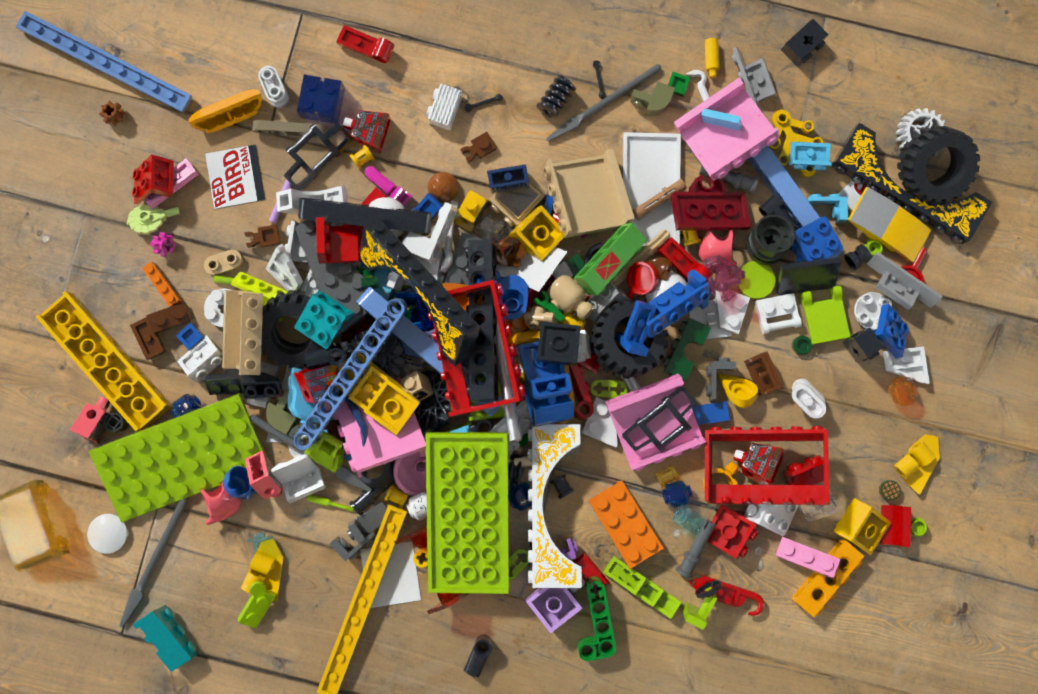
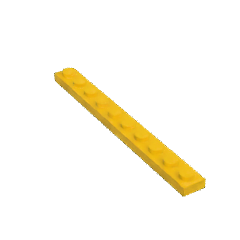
(362, 600)

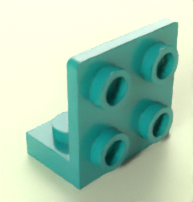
(322, 318)

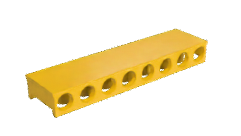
(104, 362)

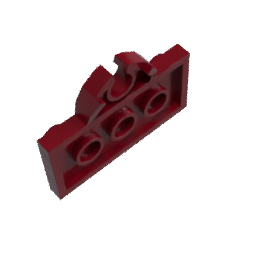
(709, 207)

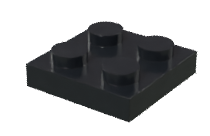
(558, 343)

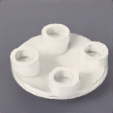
(868, 309)
(107, 533)

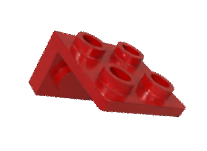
(153, 176)
(336, 243)
(805, 473)

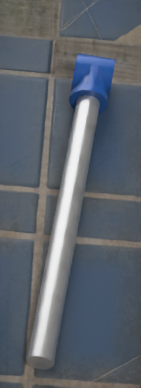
(505, 384)

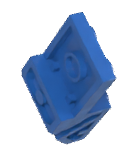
(545, 388)

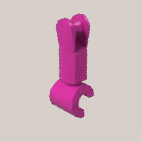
(387, 186)

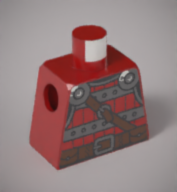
(369, 128)
(315, 383)
(760, 462)

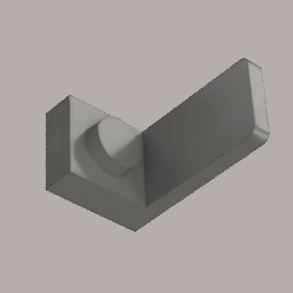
(341, 546)

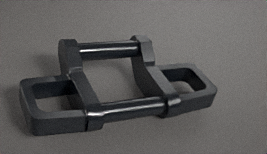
(334, 151)
(656, 411)

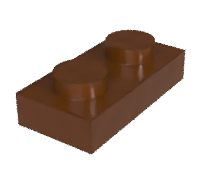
(168, 318)
(149, 343)

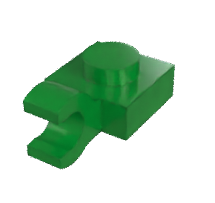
(548, 307)

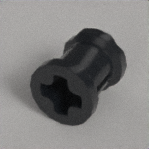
(562, 486)

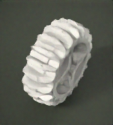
(906, 128)

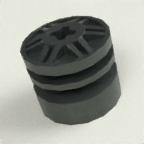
(775, 232)

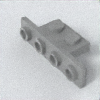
(756, 78)
(901, 285)

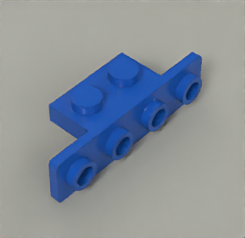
(675, 304)

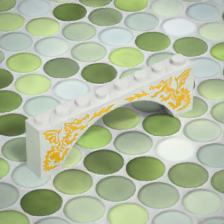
(549, 565)

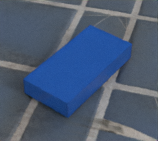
(711, 413)

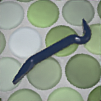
(358, 417)

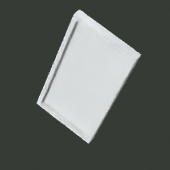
(648, 166)

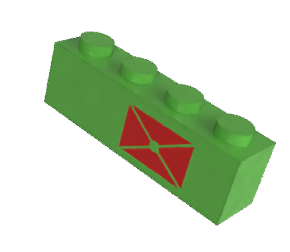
(610, 259)

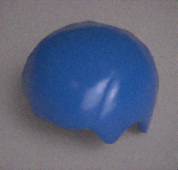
(237, 482)

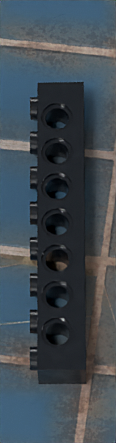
(489, 390)

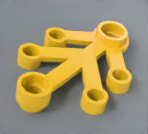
(792, 137)

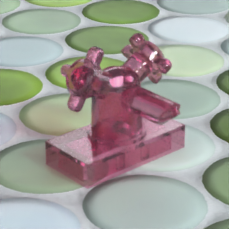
(726, 276)

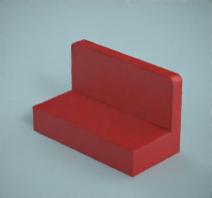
(900, 528)

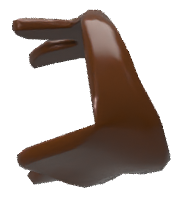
(516, 255)
(663, 266)

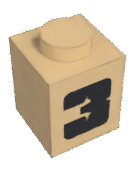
(417, 385)

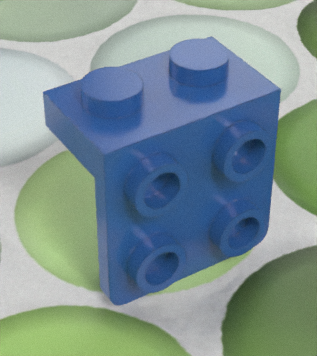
(816, 241)

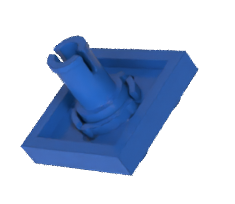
(892, 331)

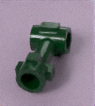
(368, 280)

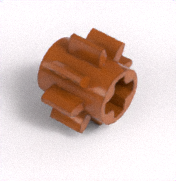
(113, 110)

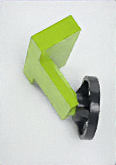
(698, 616)

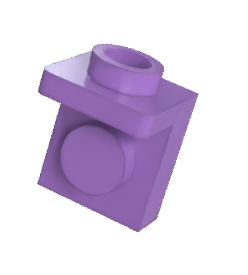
(570, 554)

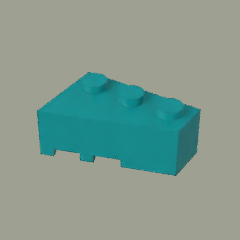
(167, 637)

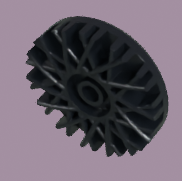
(390, 357)
(434, 410)

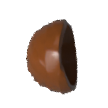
(443, 187)

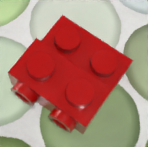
(732, 532)

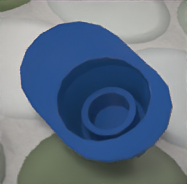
(514, 296)

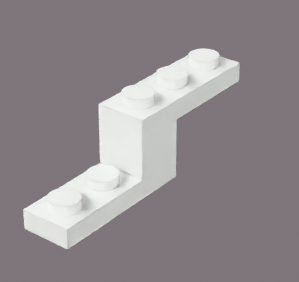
(424, 247)

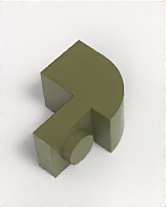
(655, 103)
(279, 416)

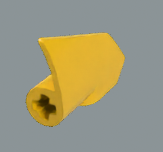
(919, 462)
(265, 567)

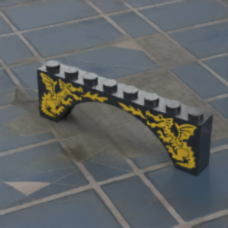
(861, 163)
(454, 325)

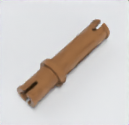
(640, 211)

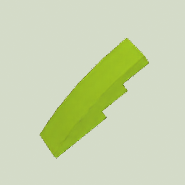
(642, 587)

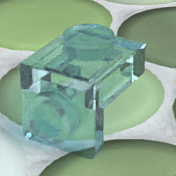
(689, 519)

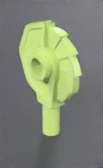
(148, 220)

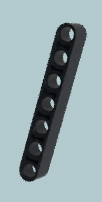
(363, 215)

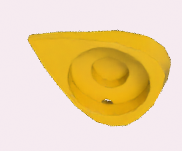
(739, 390)

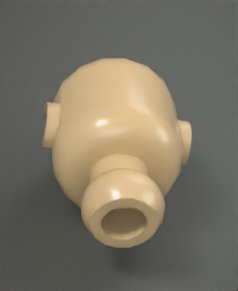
(569, 297)

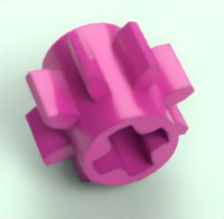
(163, 244)

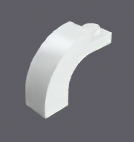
(289, 199)

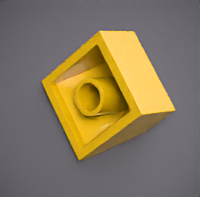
(538, 233)
(862, 526)

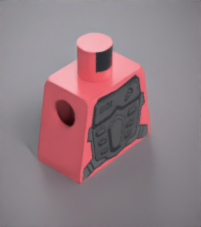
(91, 420)
(267, 484)

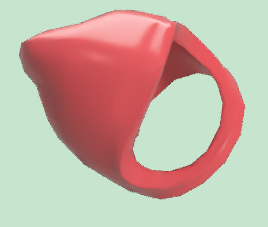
(714, 246)
(220, 504)

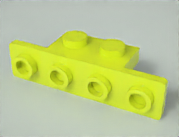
(252, 284)

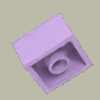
(553, 606)

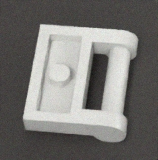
(776, 307)

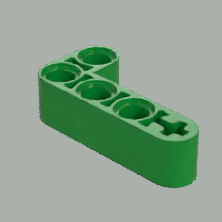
(598, 617)

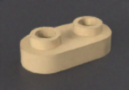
(222, 262)

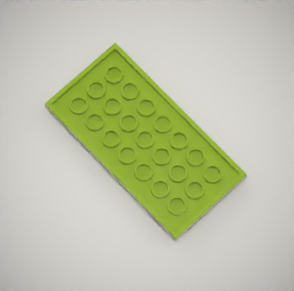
(176, 457)
(467, 512)

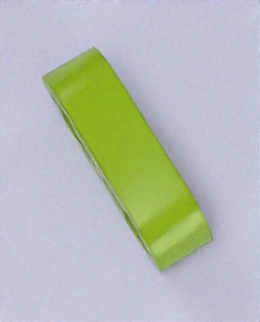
(609, 384)
(520, 566)

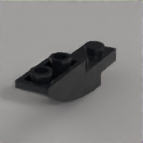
(250, 385)

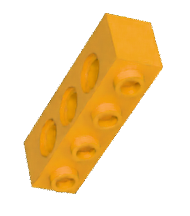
(804, 594)

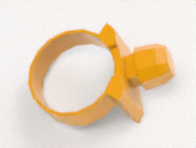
(730, 469)

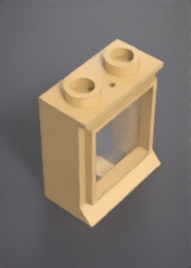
(518, 203)

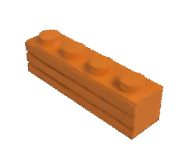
(161, 284)

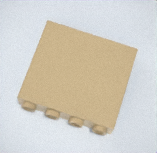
(588, 194)
(242, 331)

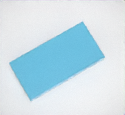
(721, 119)

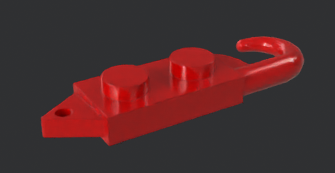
(731, 594)

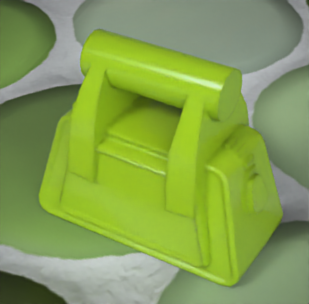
(327, 452)

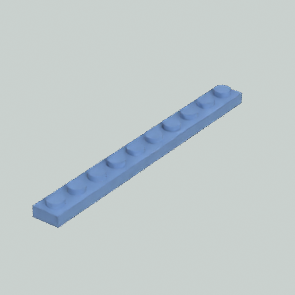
(104, 62)

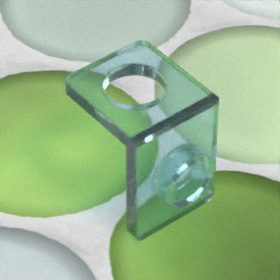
(258, 538)

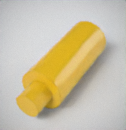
(712, 56)

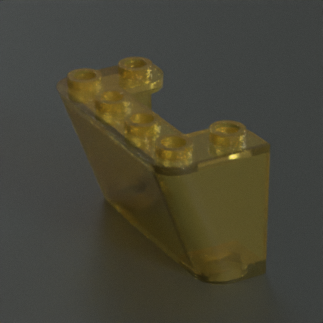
(28, 528)

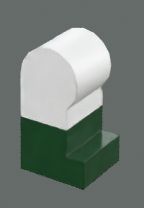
(569, 267)

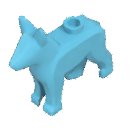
(296, 402)

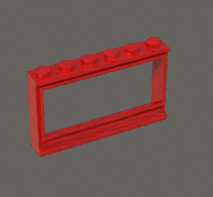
(455, 375)
(766, 493)

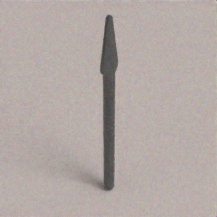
(575, 122)
(342, 473)
(137, 594)

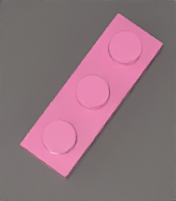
(182, 175)
(808, 557)

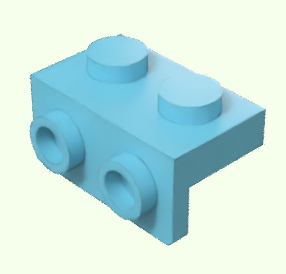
(810, 155)

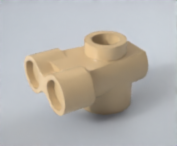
(536, 316)

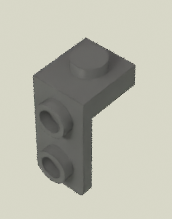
(721, 364)
(366, 522)

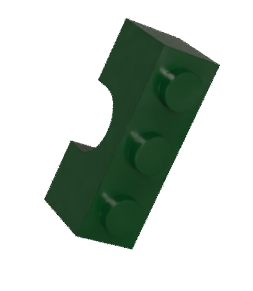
(691, 332)

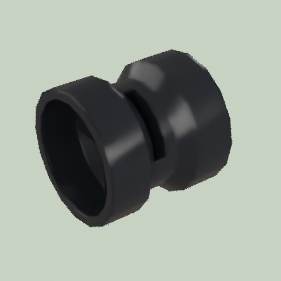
(857, 257)

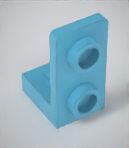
(840, 207)

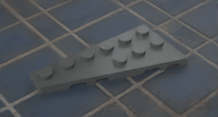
(335, 279)

